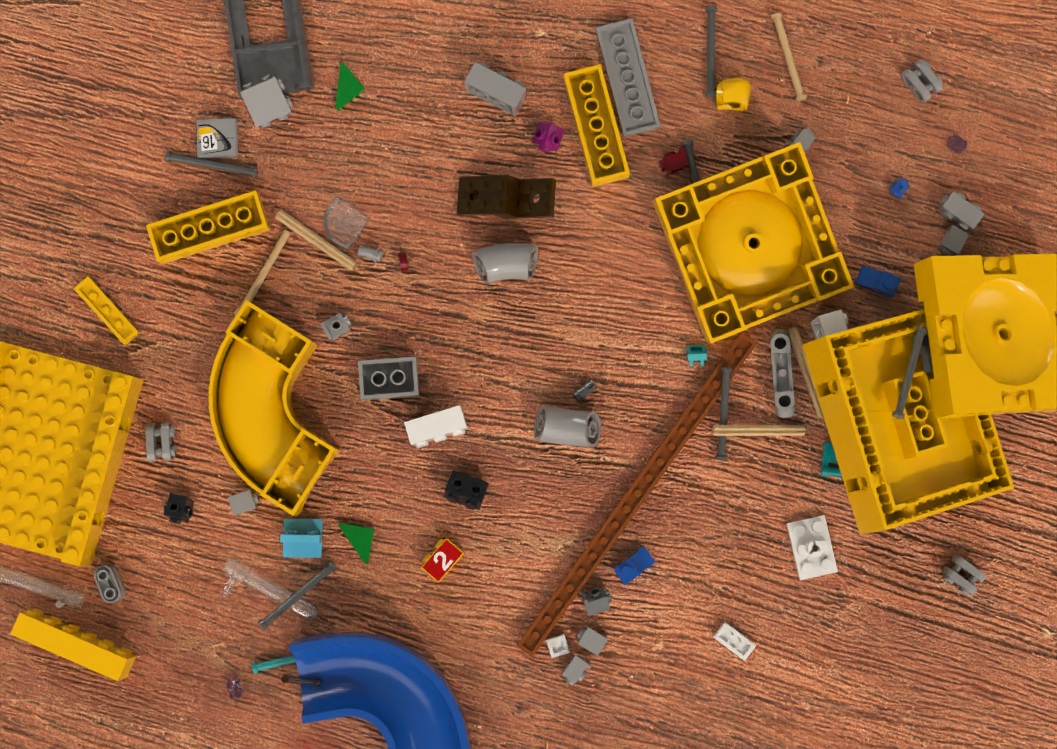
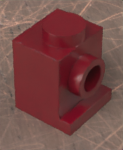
(674, 162)

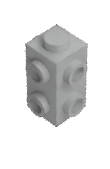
(959, 210)

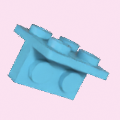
(302, 538)

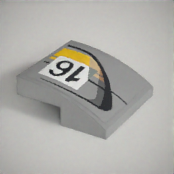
(217, 138)

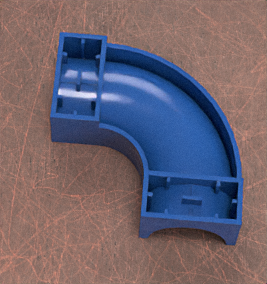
(382, 684)

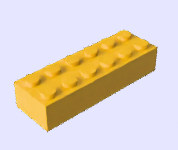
(596, 125)
(208, 227)
(73, 644)

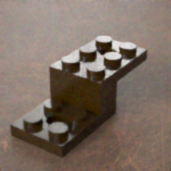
(506, 197)

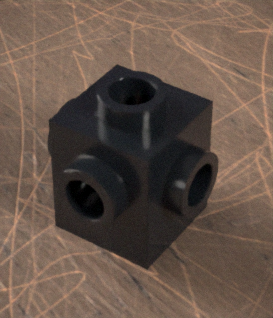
(178, 508)

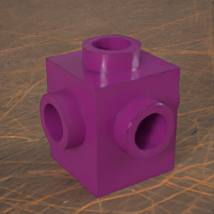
(547, 137)

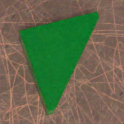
(348, 87)
(360, 539)

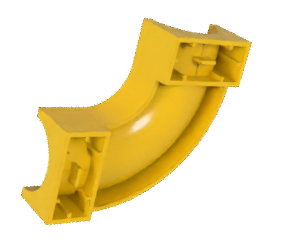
(255, 412)

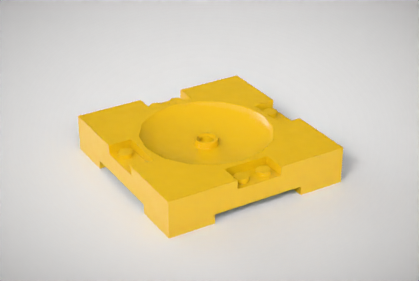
(794, 251)
(991, 332)

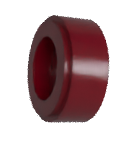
(403, 262)

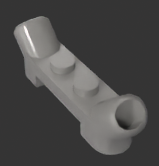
(782, 373)

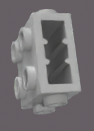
(266, 100)

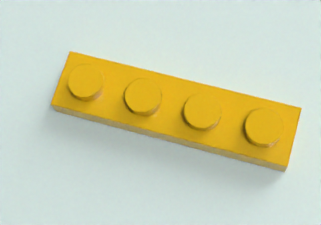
(106, 310)

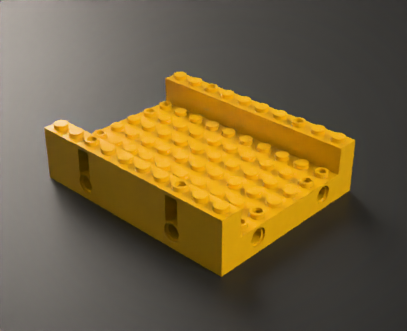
(59, 450)
(889, 464)

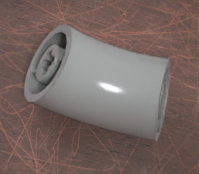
(506, 262)
(567, 427)

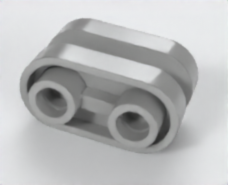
(932, 82)
(167, 433)
(109, 583)
(965, 586)

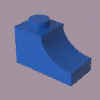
(878, 281)
(633, 565)

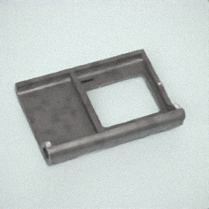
(284, 58)

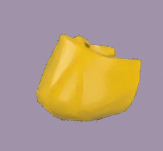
(733, 94)

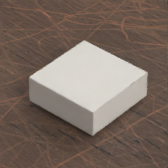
(557, 645)

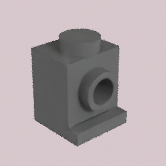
(596, 600)

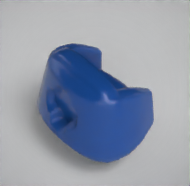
(899, 187)

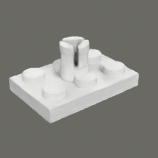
(811, 547)

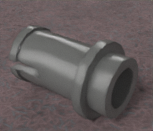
(584, 390)

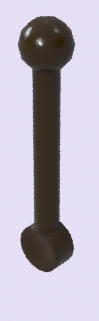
(285, 679)

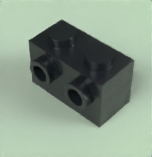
(465, 490)

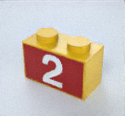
(442, 559)

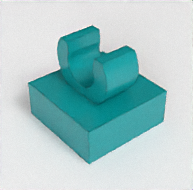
(696, 353)

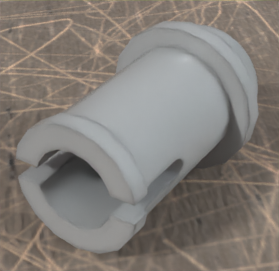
(370, 253)

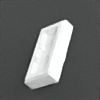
(734, 641)

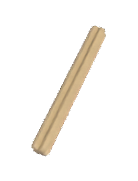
(315, 239)
(797, 343)
(759, 430)

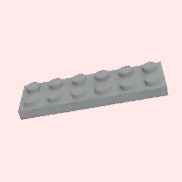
(628, 77)

